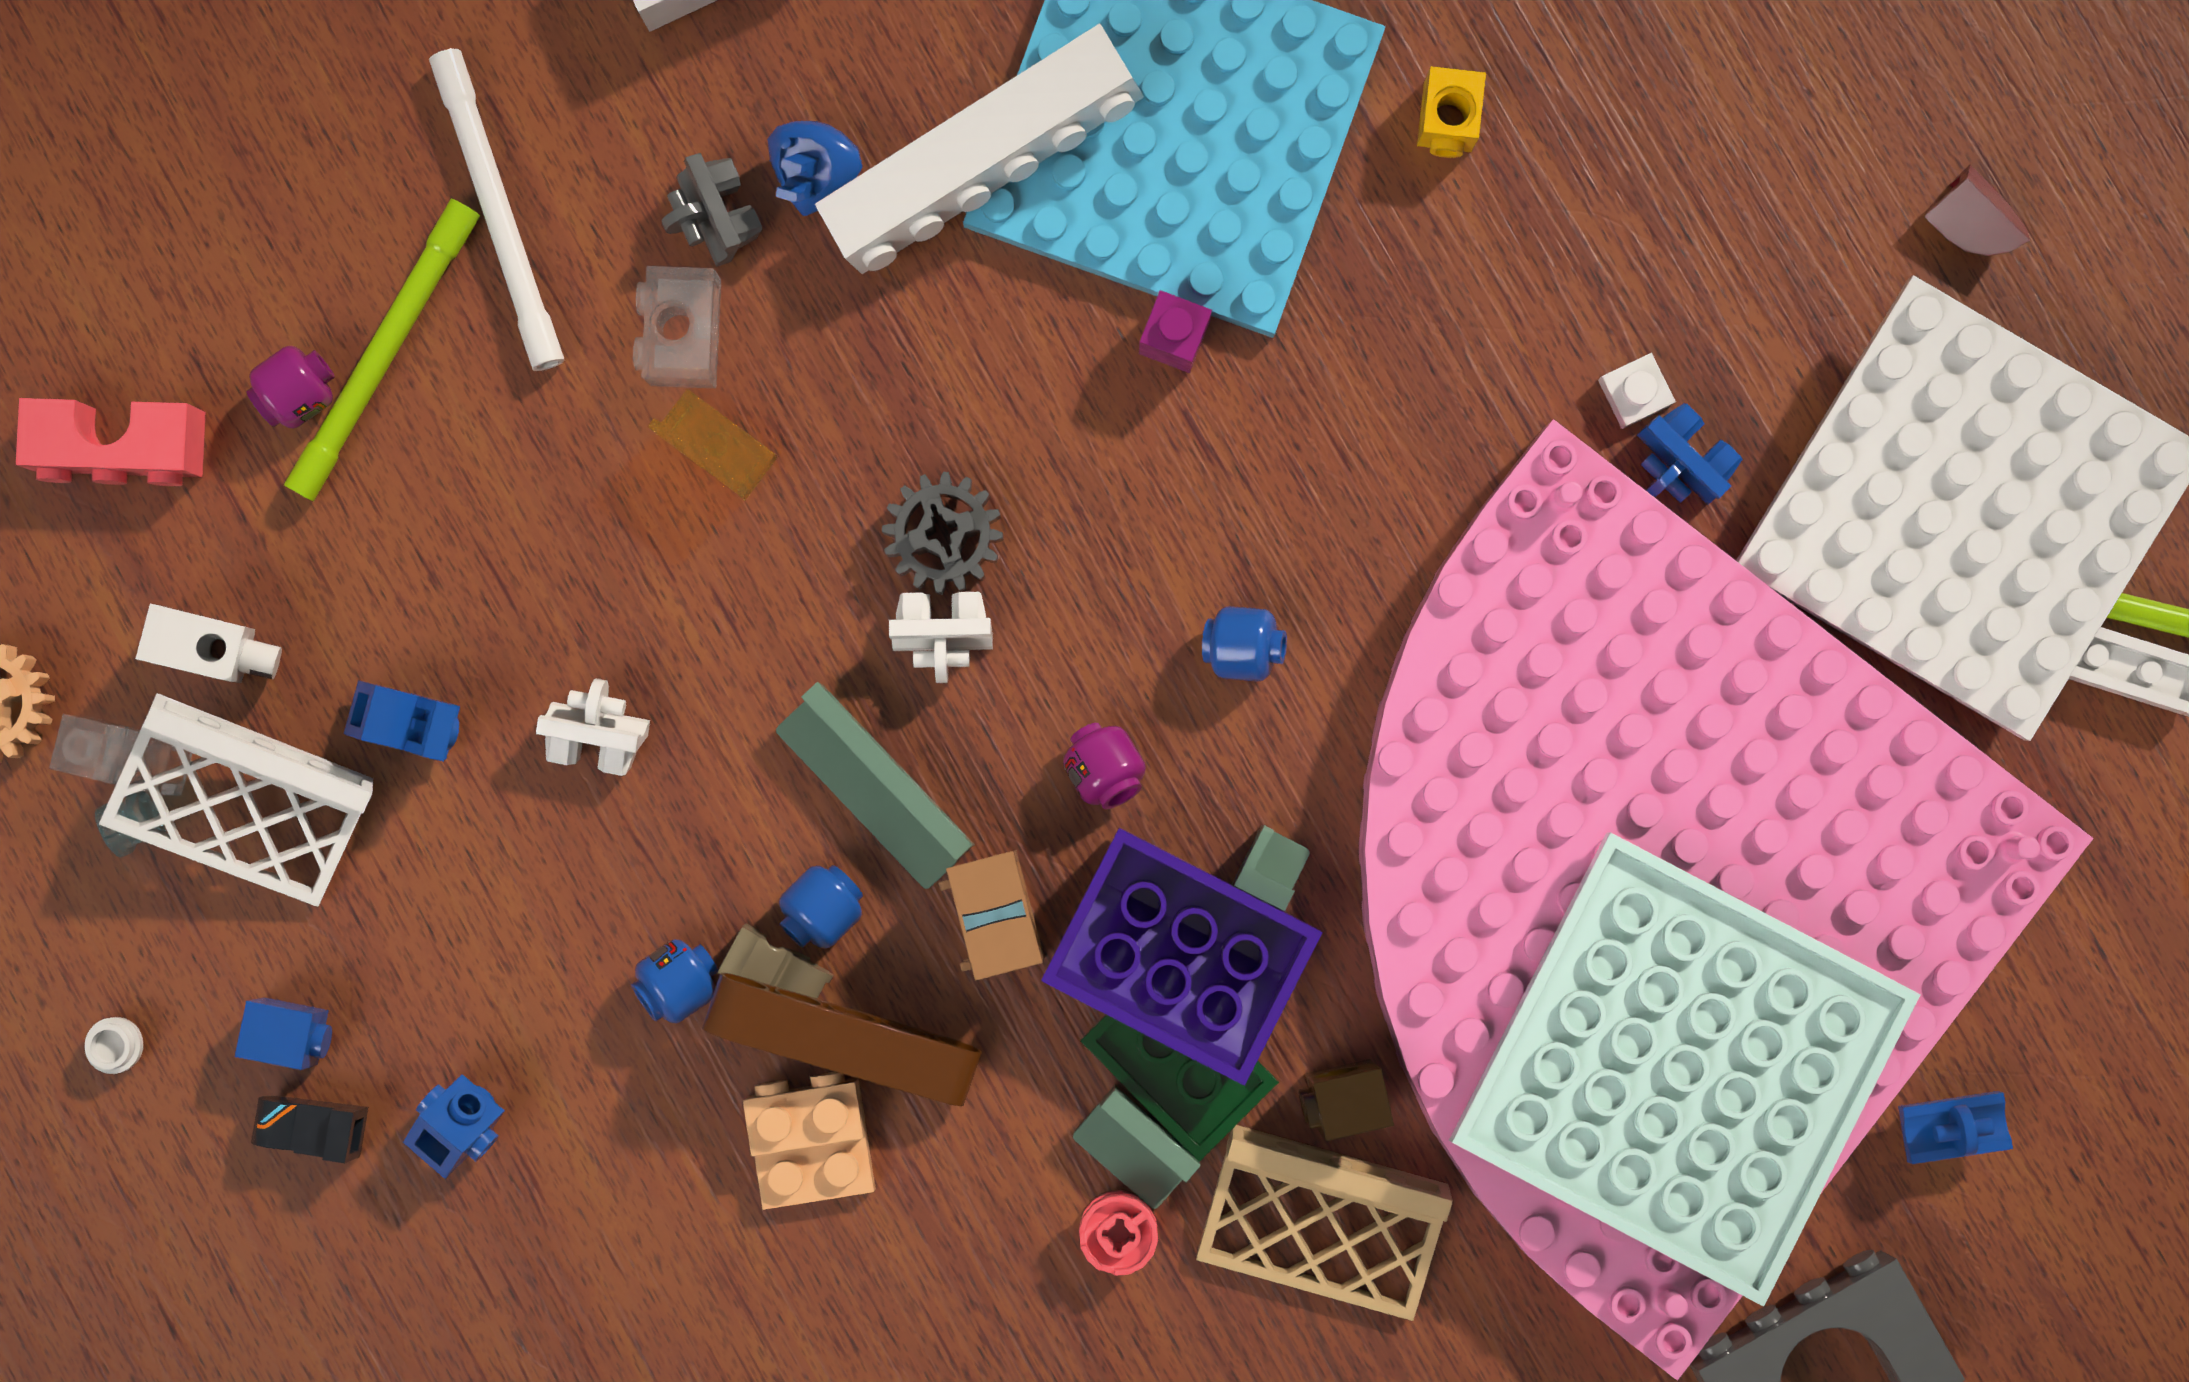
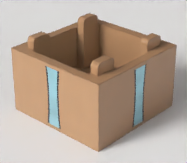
(994, 915)

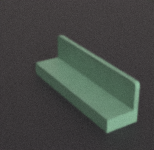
(873, 786)

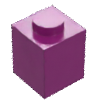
(1174, 331)

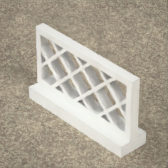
(250, 754)

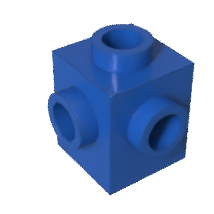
(454, 1125)

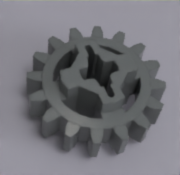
(917, 540)

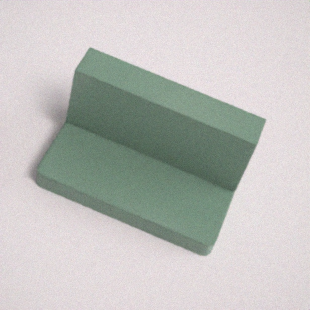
(1135, 1148)

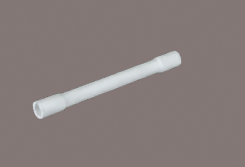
(460, 100)

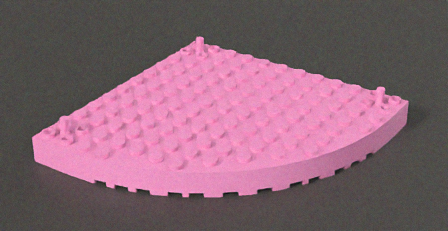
(1638, 682)

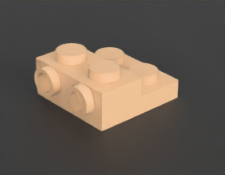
(809, 1140)

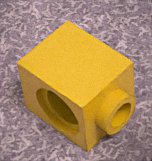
(1455, 88)

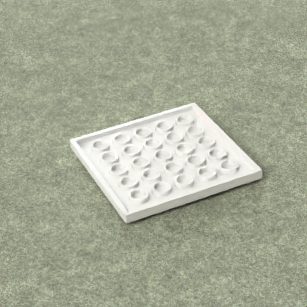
(1970, 508)

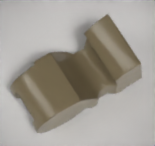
(781, 967)

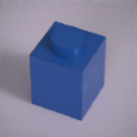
(283, 1033)

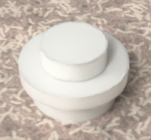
(113, 1045)

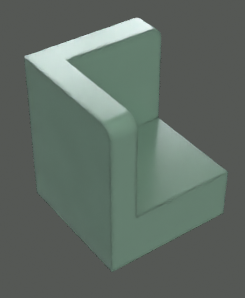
(1271, 868)

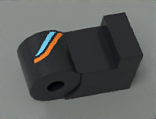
(310, 1127)

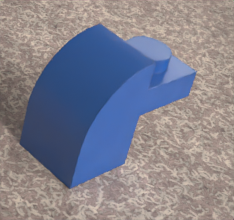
(403, 721)

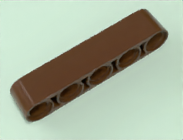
(841, 1039)

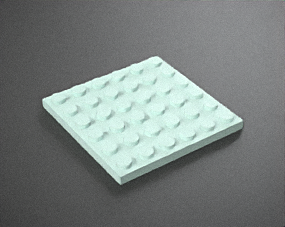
(1685, 1068)

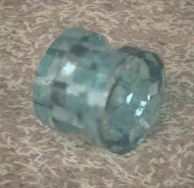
(137, 807)

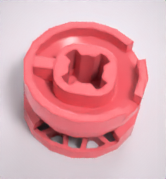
(1118, 1232)

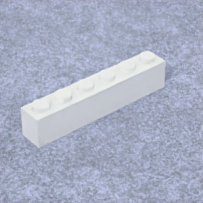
(980, 151)

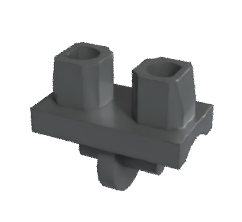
(702, 214)

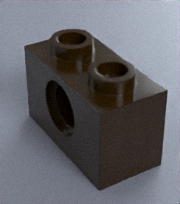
(1346, 1100)

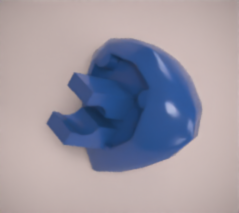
(811, 162)

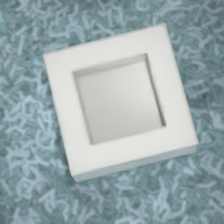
(1636, 390)

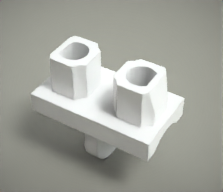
(947, 637)
(595, 721)

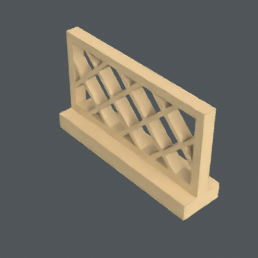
(1336, 1176)

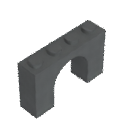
(1866, 1298)

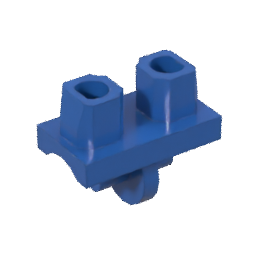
(1703, 474)
(1955, 1127)

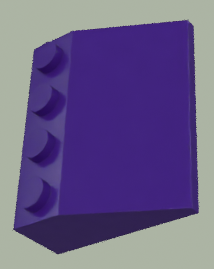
(1181, 956)

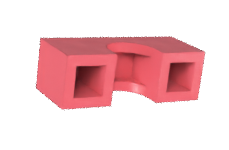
(61, 440)

